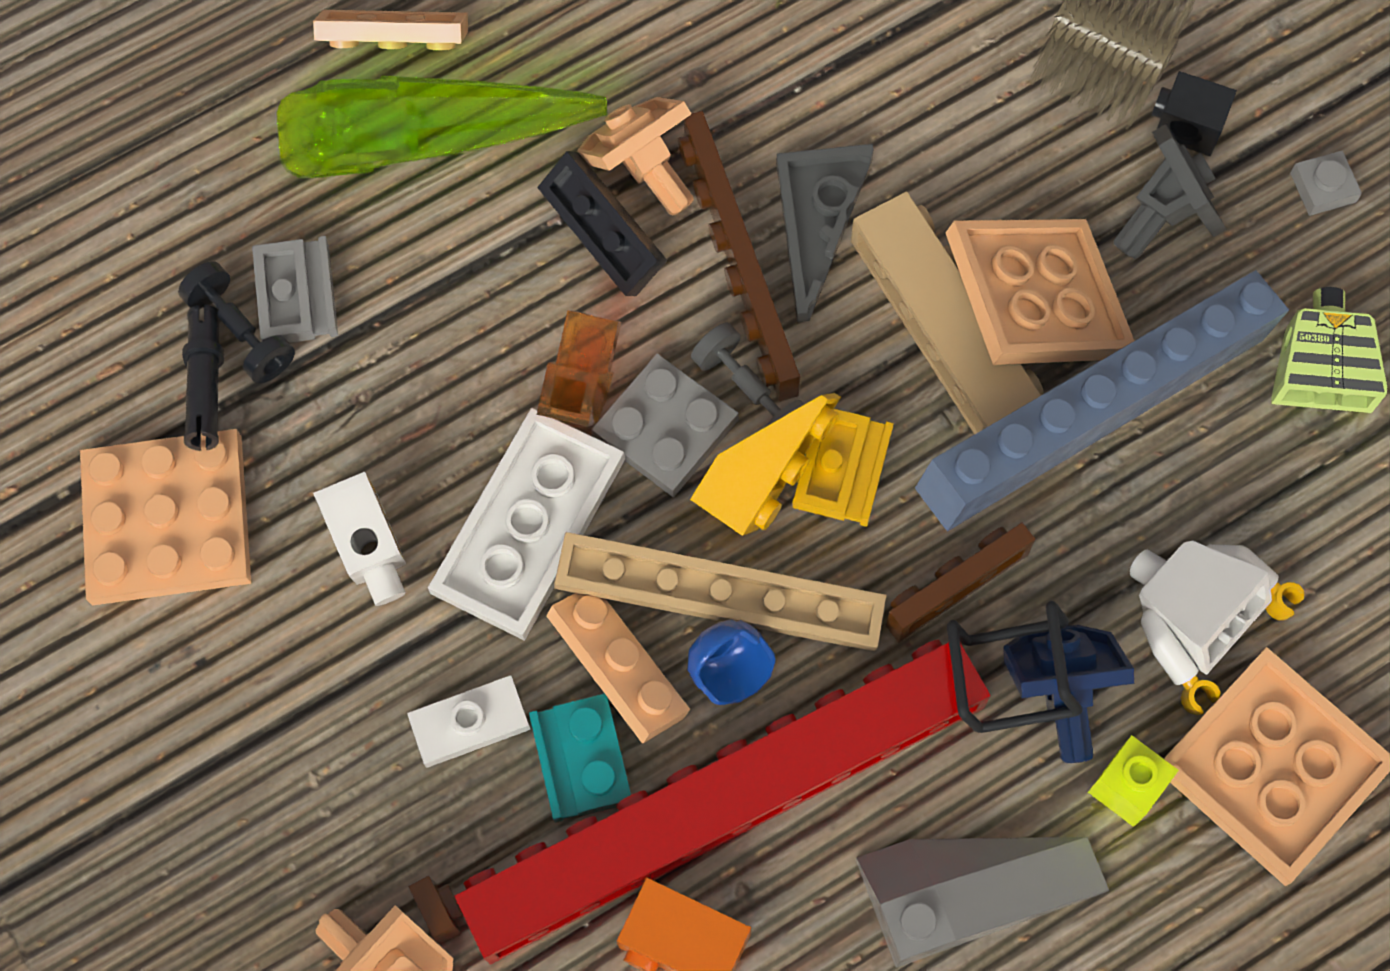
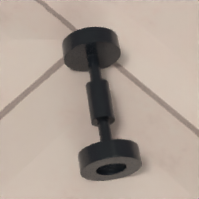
(206, 286)

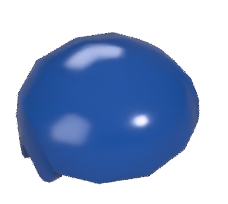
(730, 661)

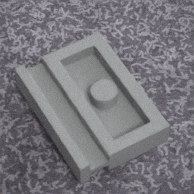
(295, 289)

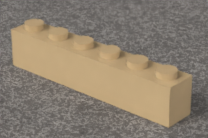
(935, 308)

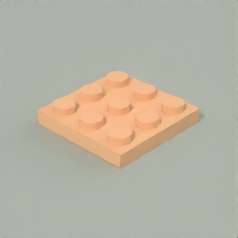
(1039, 290)
(163, 518)
(1277, 766)

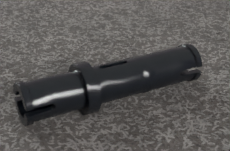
(203, 359)

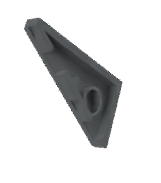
(817, 202)

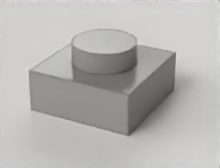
(1325, 183)

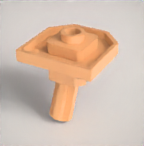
(635, 139)
(390, 946)

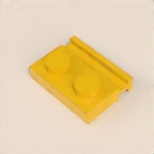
(844, 469)

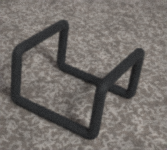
(1055, 621)

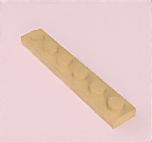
(720, 591)

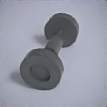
(717, 347)

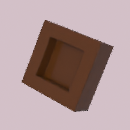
(437, 908)

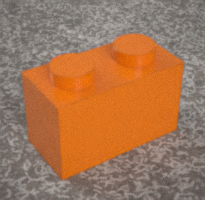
(680, 933)

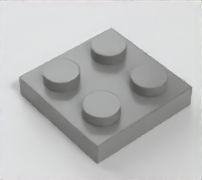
(665, 424)

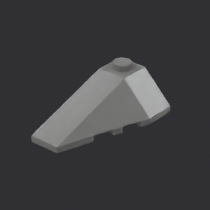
(962, 889)

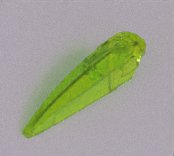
(400, 120)

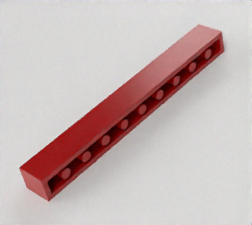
(715, 803)

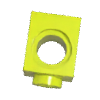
(1133, 781)

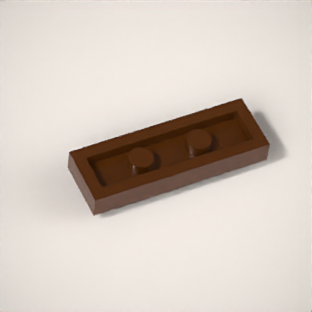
(958, 580)

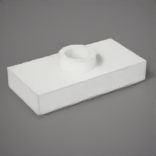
(468, 721)

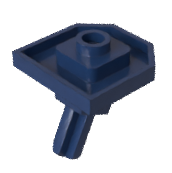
(1091, 663)

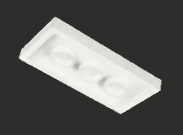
(515, 534)

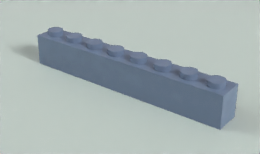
(1098, 400)

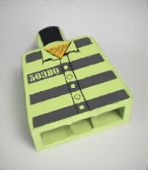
(1330, 358)

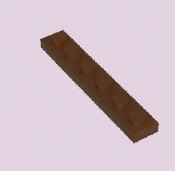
(744, 273)

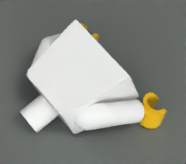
(1203, 605)

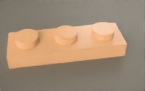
(391, 28)
(618, 664)

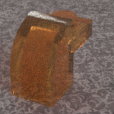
(582, 374)

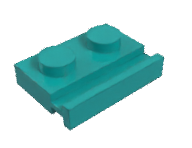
(580, 757)

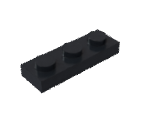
(602, 223)

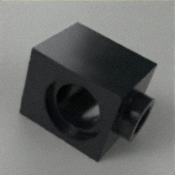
(1194, 111)

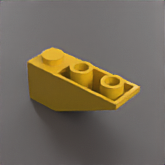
(751, 475)

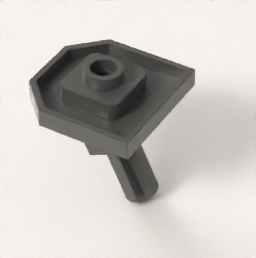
(1170, 196)

